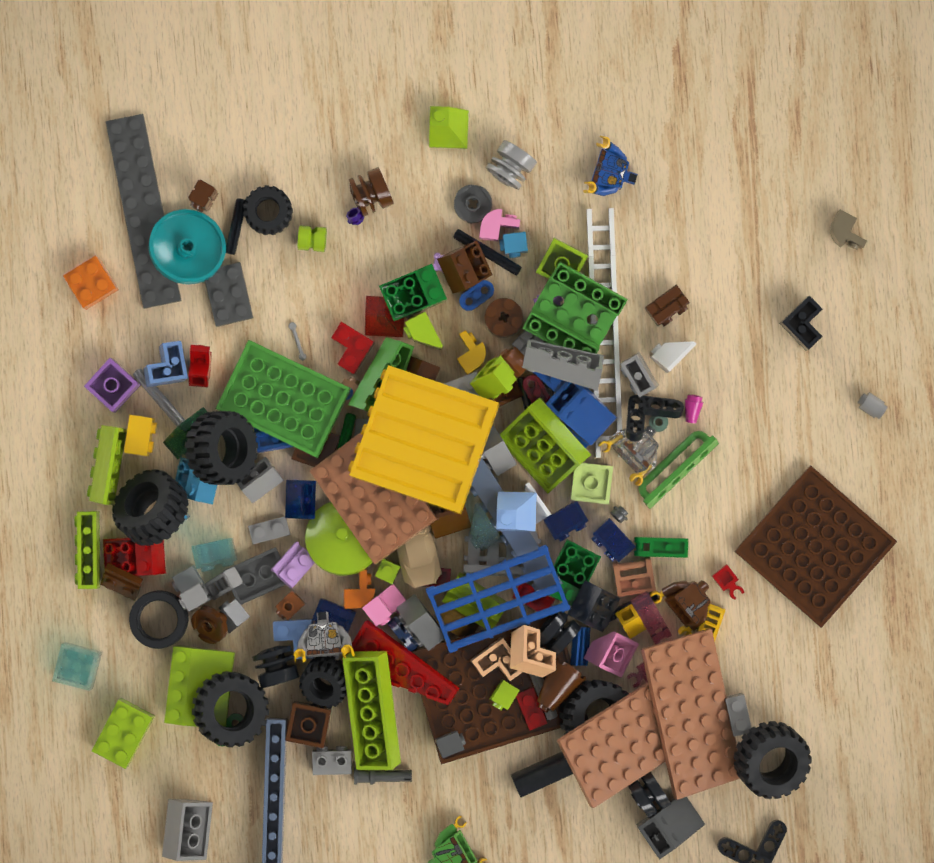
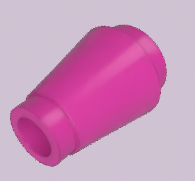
(693, 406)

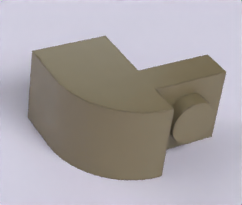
(841, 228)

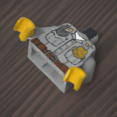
(323, 639)

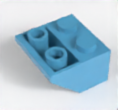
(195, 489)

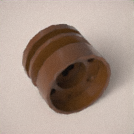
(371, 191)

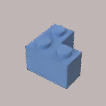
(172, 366)
(290, 630)

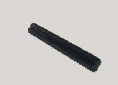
(489, 253)

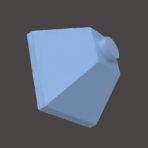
(516, 511)

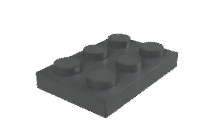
(229, 295)
(257, 576)

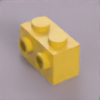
(140, 435)

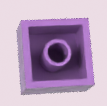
(112, 385)

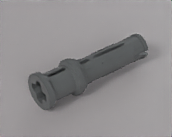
(373, 776)

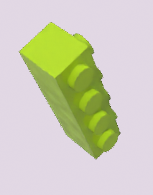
(88, 549)

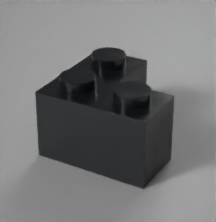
(798, 323)

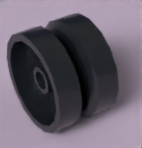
(557, 632)
(647, 793)

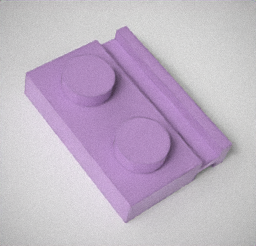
(293, 565)

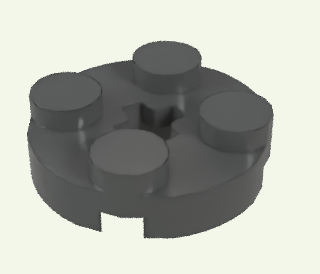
(462, 199)

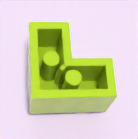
(494, 379)

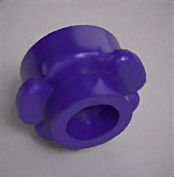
(355, 216)

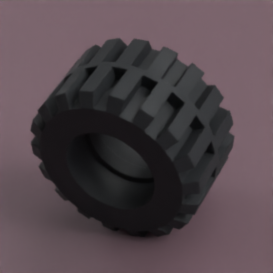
(260, 195)
(316, 690)

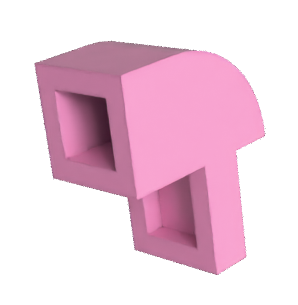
(493, 221)

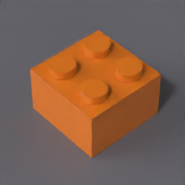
(90, 282)

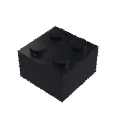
(593, 606)

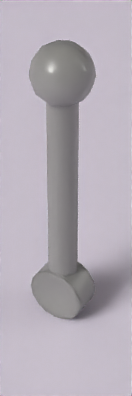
(292, 326)

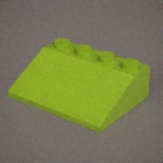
(544, 445)
(107, 464)
(188, 671)

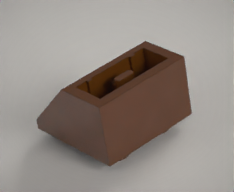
(464, 267)
(449, 522)

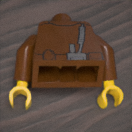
(687, 602)

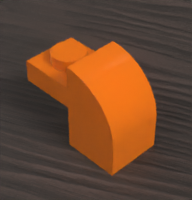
(359, 597)

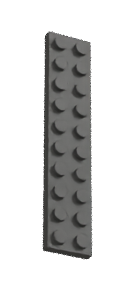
(140, 204)

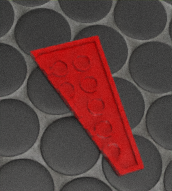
(404, 666)

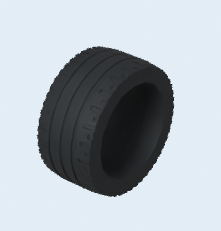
(139, 633)

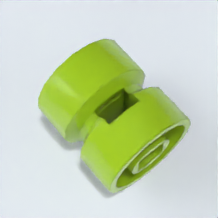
(312, 238)

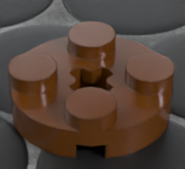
(217, 620)

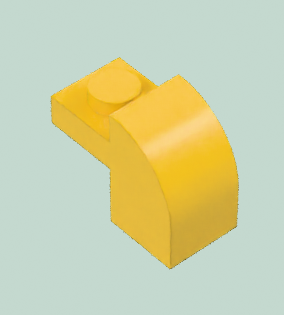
(475, 356)

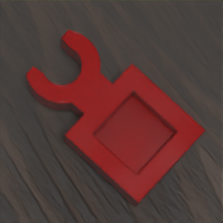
(726, 580)

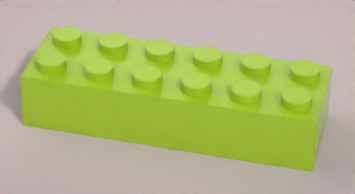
(371, 710)

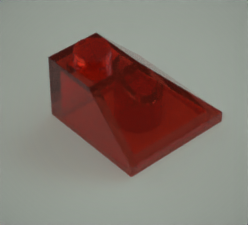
(379, 320)

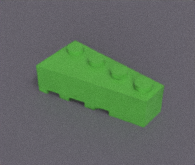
(391, 353)

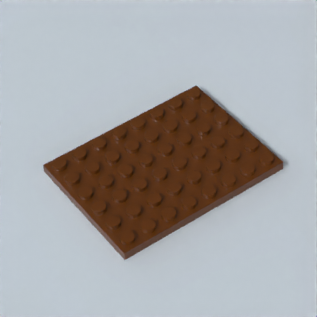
(471, 708)

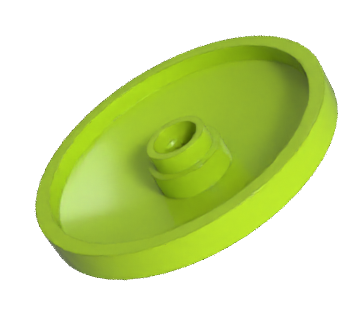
(333, 544)

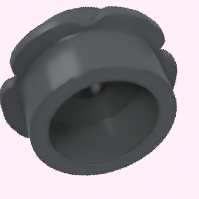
(619, 514)

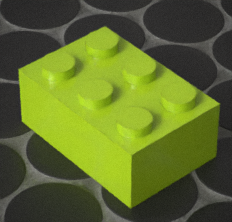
(123, 733)

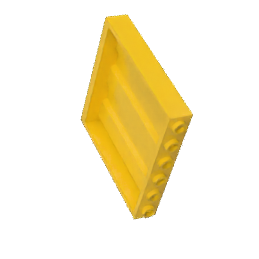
(423, 439)

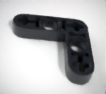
(644, 408)
(761, 853)

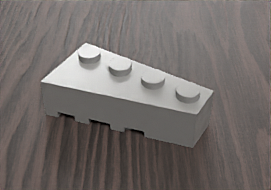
(564, 363)

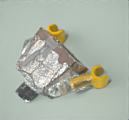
(638, 455)

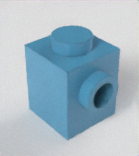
(514, 244)

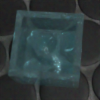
(77, 666)

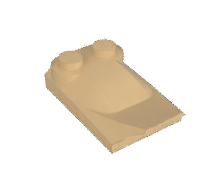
(420, 559)

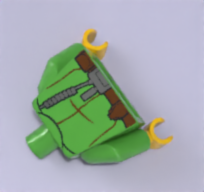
(453, 847)

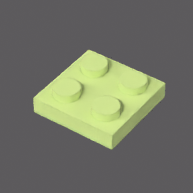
(592, 483)

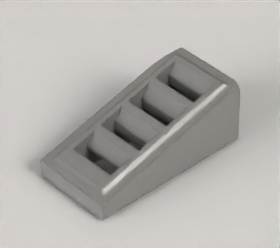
(224, 582)

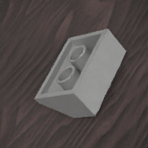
(187, 829)

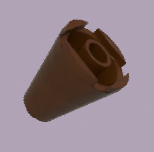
(559, 686)

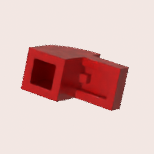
(200, 366)

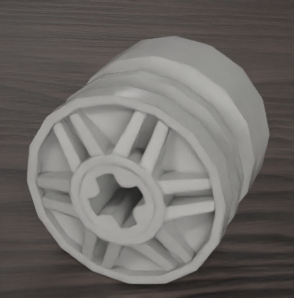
(511, 164)

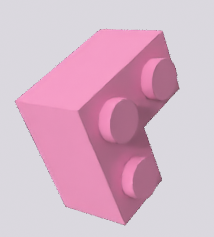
(384, 605)

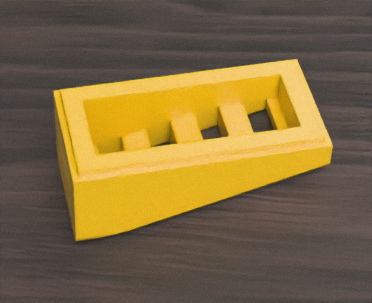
(719, 619)

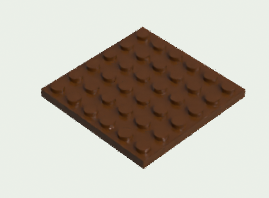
(815, 546)

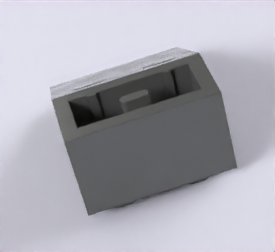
(670, 826)

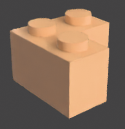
(527, 654)
(495, 655)

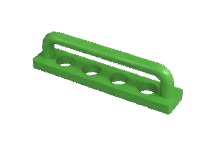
(708, 445)

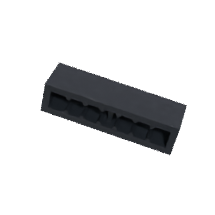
(541, 774)

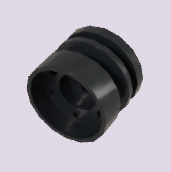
(275, 666)

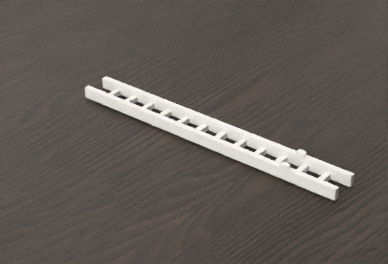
(613, 285)

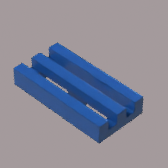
(580, 646)

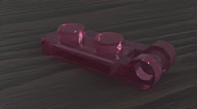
(650, 617)

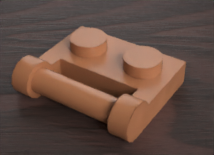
(634, 583)

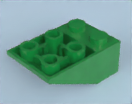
(413, 292)
(573, 568)

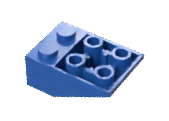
(581, 411)

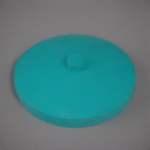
(187, 246)

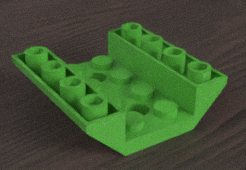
(567, 323)

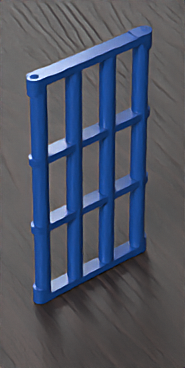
(512, 583)

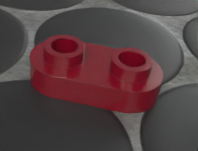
(536, 391)

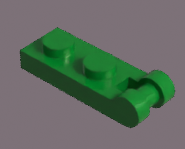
(662, 547)

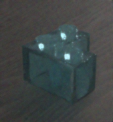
(214, 553)

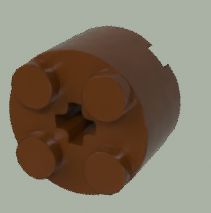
(513, 322)

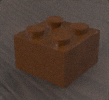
(308, 724)

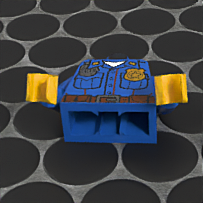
(610, 170)

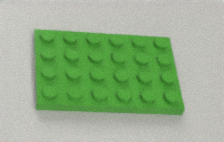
(284, 398)

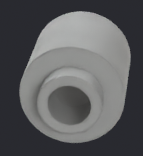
(872, 405)

